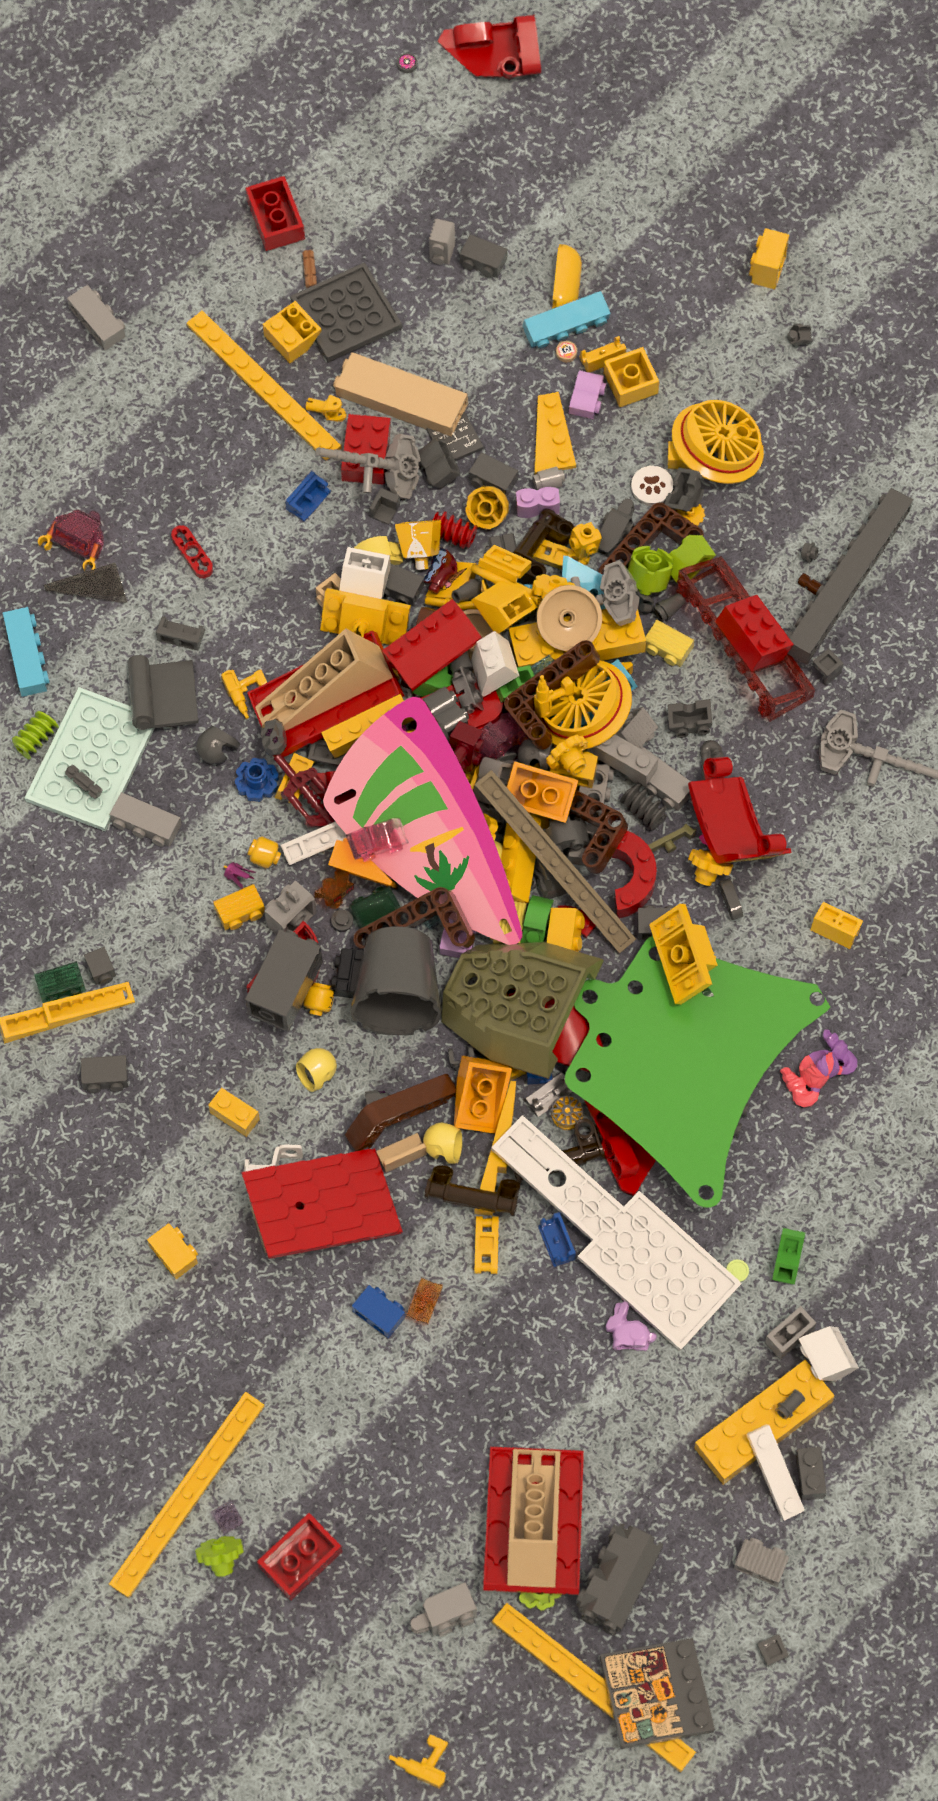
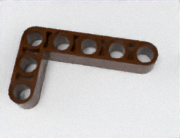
(656, 526)
(556, 670)
(604, 830)
(416, 918)
(398, 1107)

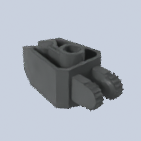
(615, 526)

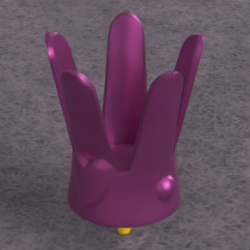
(234, 870)

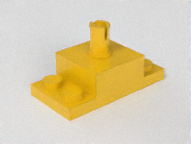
(364, 614)
(683, 953)

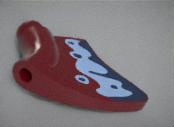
(440, 571)

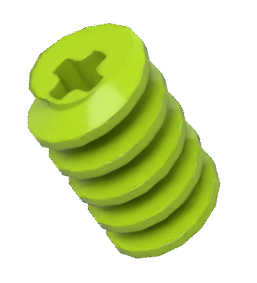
(33, 733)

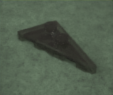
(98, 583)

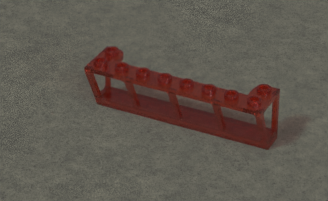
(690, 594)

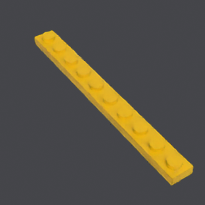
(261, 383)
(186, 1495)
(577, 1675)

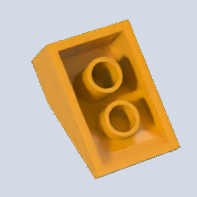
(542, 791)
(344, 860)
(480, 1094)

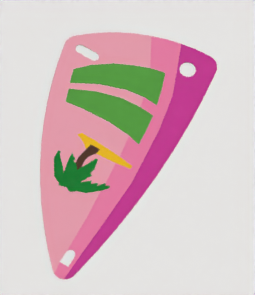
(425, 786)

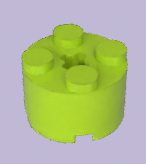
(650, 569)

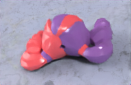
(818, 1068)

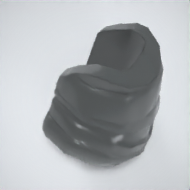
(799, 335)
(645, 604)

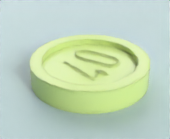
(738, 1269)

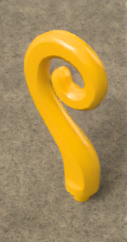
(495, 579)

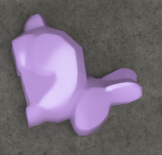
(628, 1333)

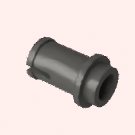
(790, 1404)

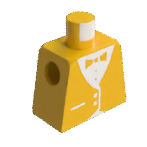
(419, 540)

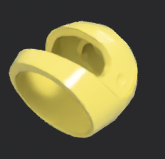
(321, 1066)
(445, 1141)

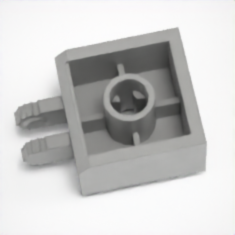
(290, 908)
(446, 1611)

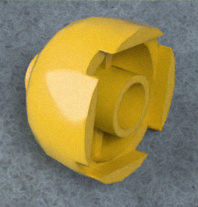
(487, 507)

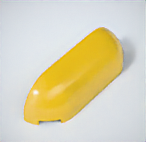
(567, 276)

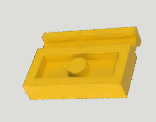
(504, 563)

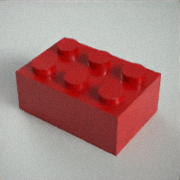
(275, 213)
(364, 436)
(754, 632)
(299, 1556)

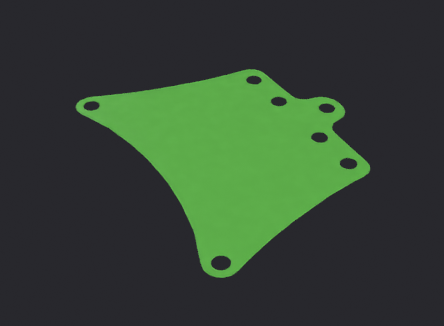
(686, 1069)

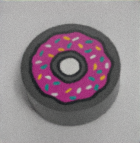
(407, 63)

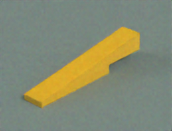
(64, 1011)
(495, 1163)

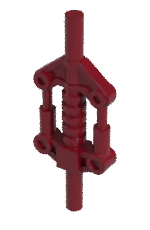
(297, 782)

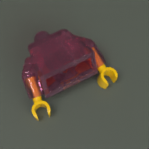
(78, 533)

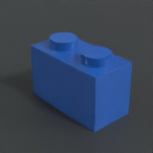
(379, 1311)

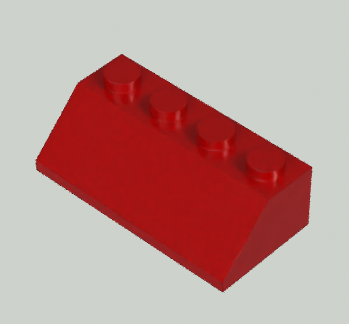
(432, 645)

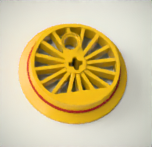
(732, 440)
(588, 693)

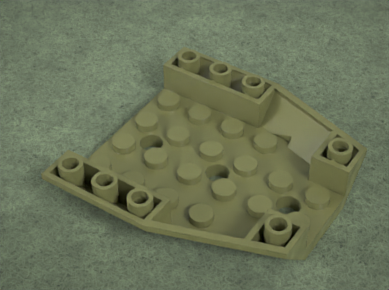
(517, 1027)

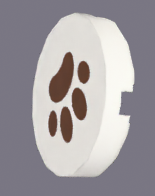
(651, 485)

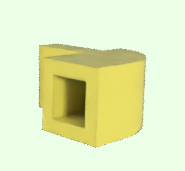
(381, 545)

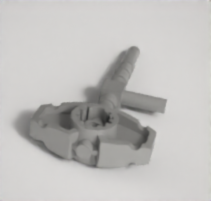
(400, 463)
(618, 595)
(839, 743)

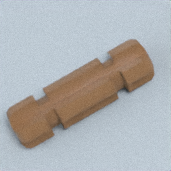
(309, 268)

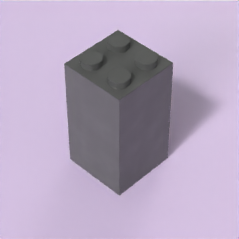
(284, 980)

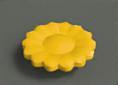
(694, 515)

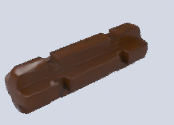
(812, 585)

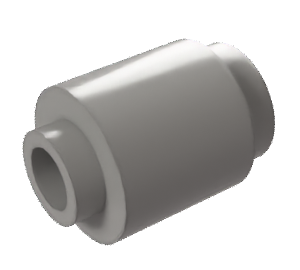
(548, 478)

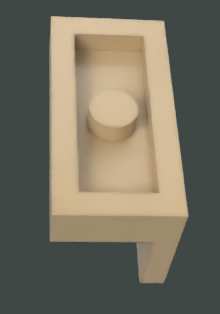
(401, 1152)

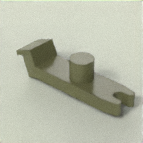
(667, 841)

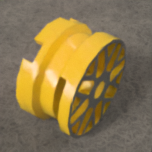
(566, 1112)

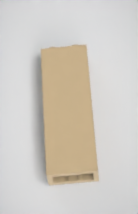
(400, 394)

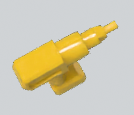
(236, 688)
(544, 696)
(425, 1770)

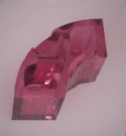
(501, 736)
(377, 839)

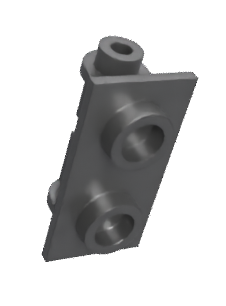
(465, 682)
(545, 1096)

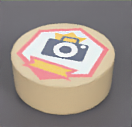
(566, 351)

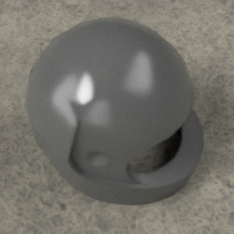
(210, 745)
(530, 755)

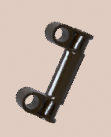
(552, 529)
(587, 1148)
(441, 1187)

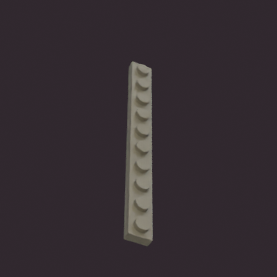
(555, 861)

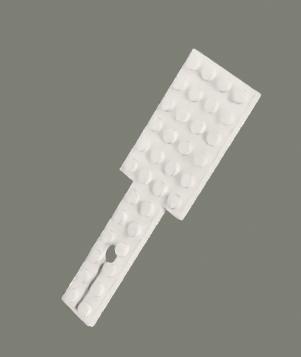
(631, 1246)

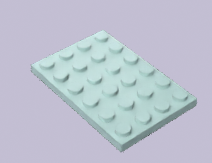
(103, 745)

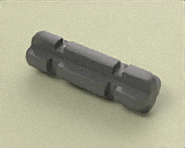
(83, 781)

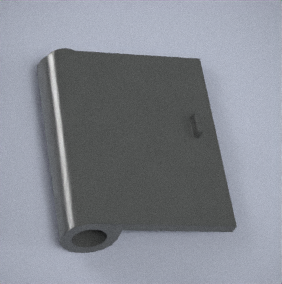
(161, 693)

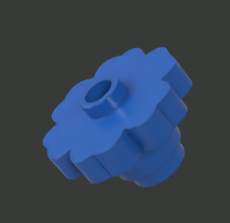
(256, 779)

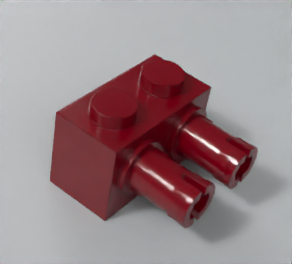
(467, 745)

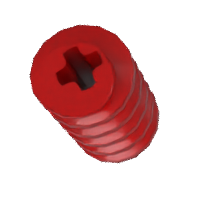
(455, 531)

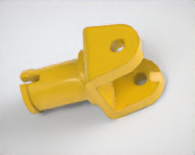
(328, 408)

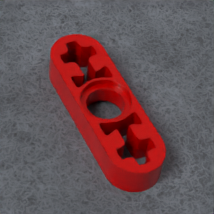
(192, 543)

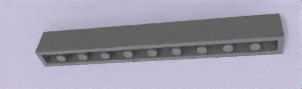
(849, 574)

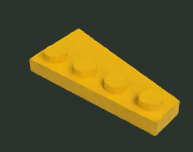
(552, 435)

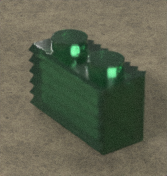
(374, 906)
(60, 982)

